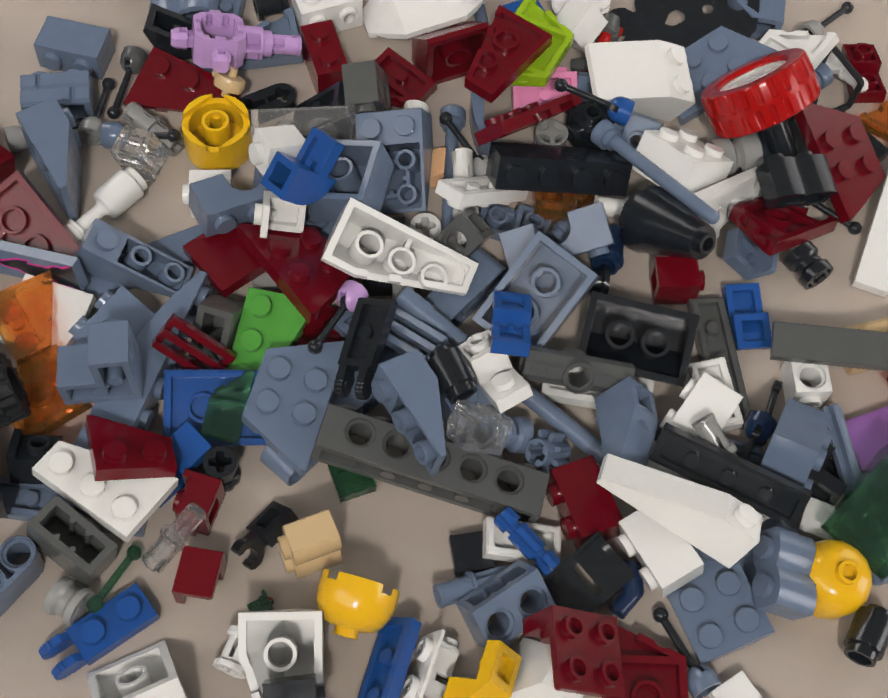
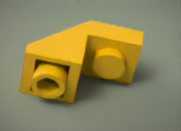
(495, 675)

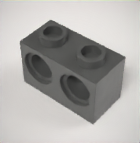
(366, 87)

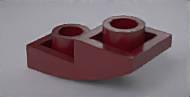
(867, 64)

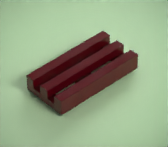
(181, 358)

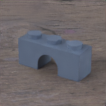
(222, 207)
(588, 234)

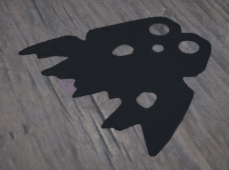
(651, 15)

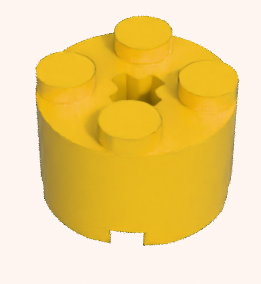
(216, 132)

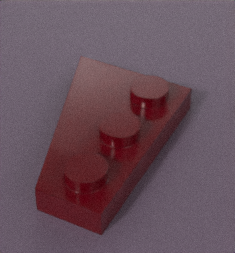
(170, 83)

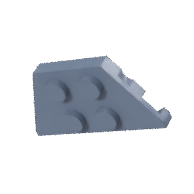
(714, 57)
(292, 399)

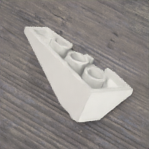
(389, 252)
(280, 645)

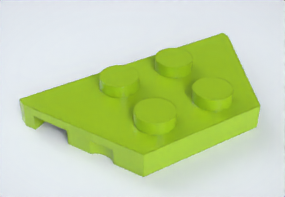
(545, 65)

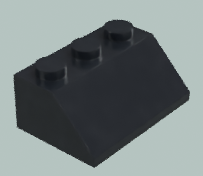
(640, 333)

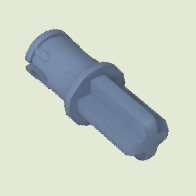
(455, 589)

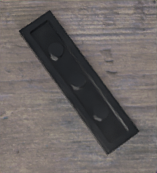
(730, 474)

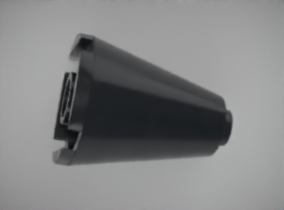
(664, 226)

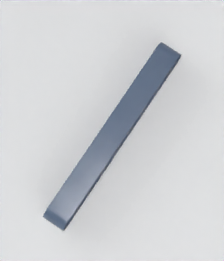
(451, 306)

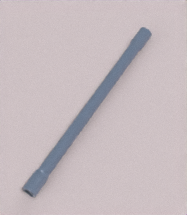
(424, 311)

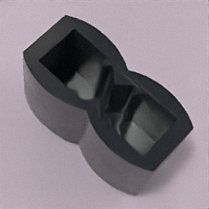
(795, 180)

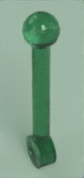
(96, 602)

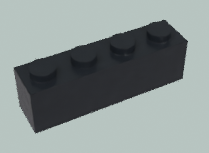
(557, 169)

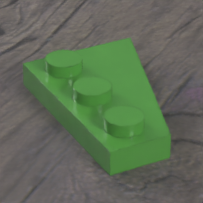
(265, 323)

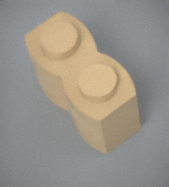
(310, 544)

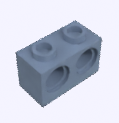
(503, 597)

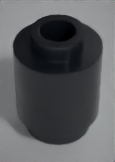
(453, 373)
(867, 635)

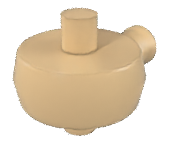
(229, 82)

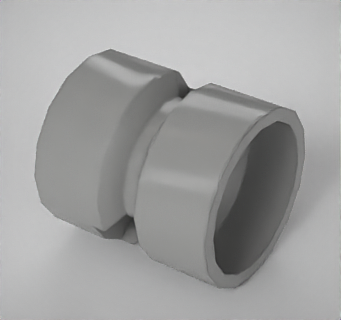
(744, 151)

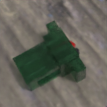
(262, 603)

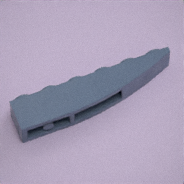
(140, 411)

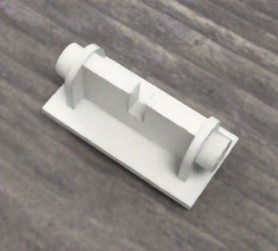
(433, 657)

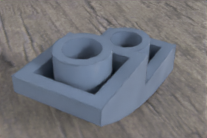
(504, 219)

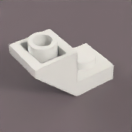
(494, 373)

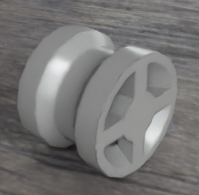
(551, 131)
(67, 600)

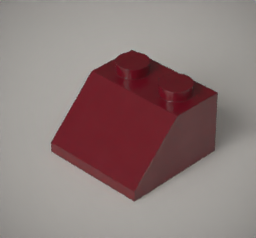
(449, 51)

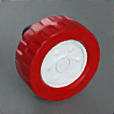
(763, 98)

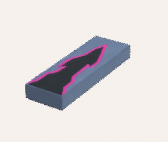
(22, 259)

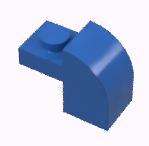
(307, 176)

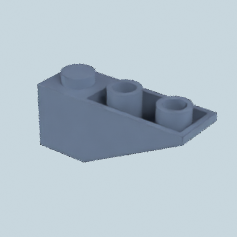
(129, 261)
(413, 400)
(627, 421)

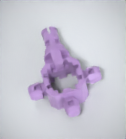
(224, 42)

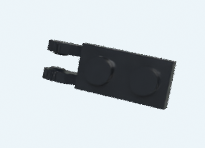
(364, 346)

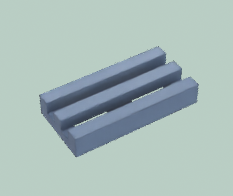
(408, 329)

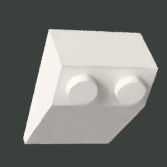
(645, 71)

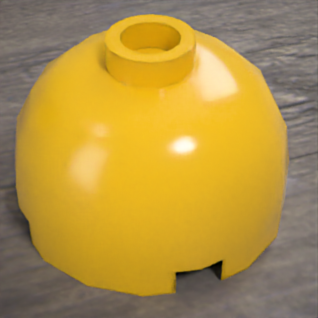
(840, 579)
(354, 604)

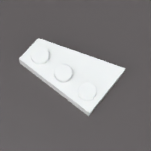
(115, 504)

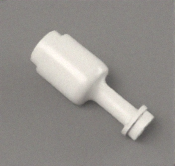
(111, 199)

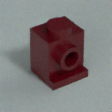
(204, 491)

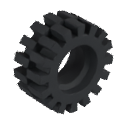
(13, 400)

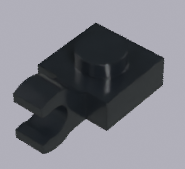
(263, 532)

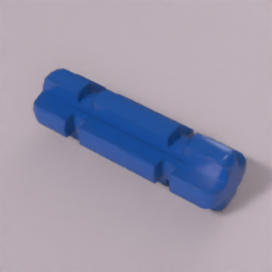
(526, 541)

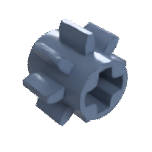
(548, 450)

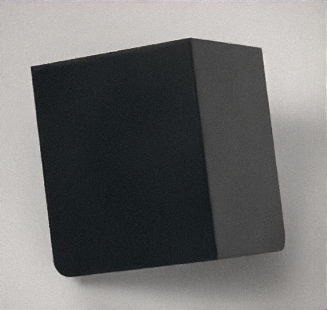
(826, 482)

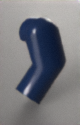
(630, 593)

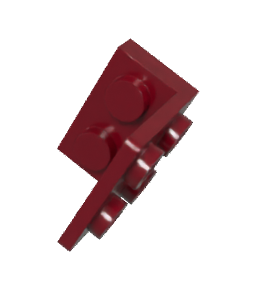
(582, 650)

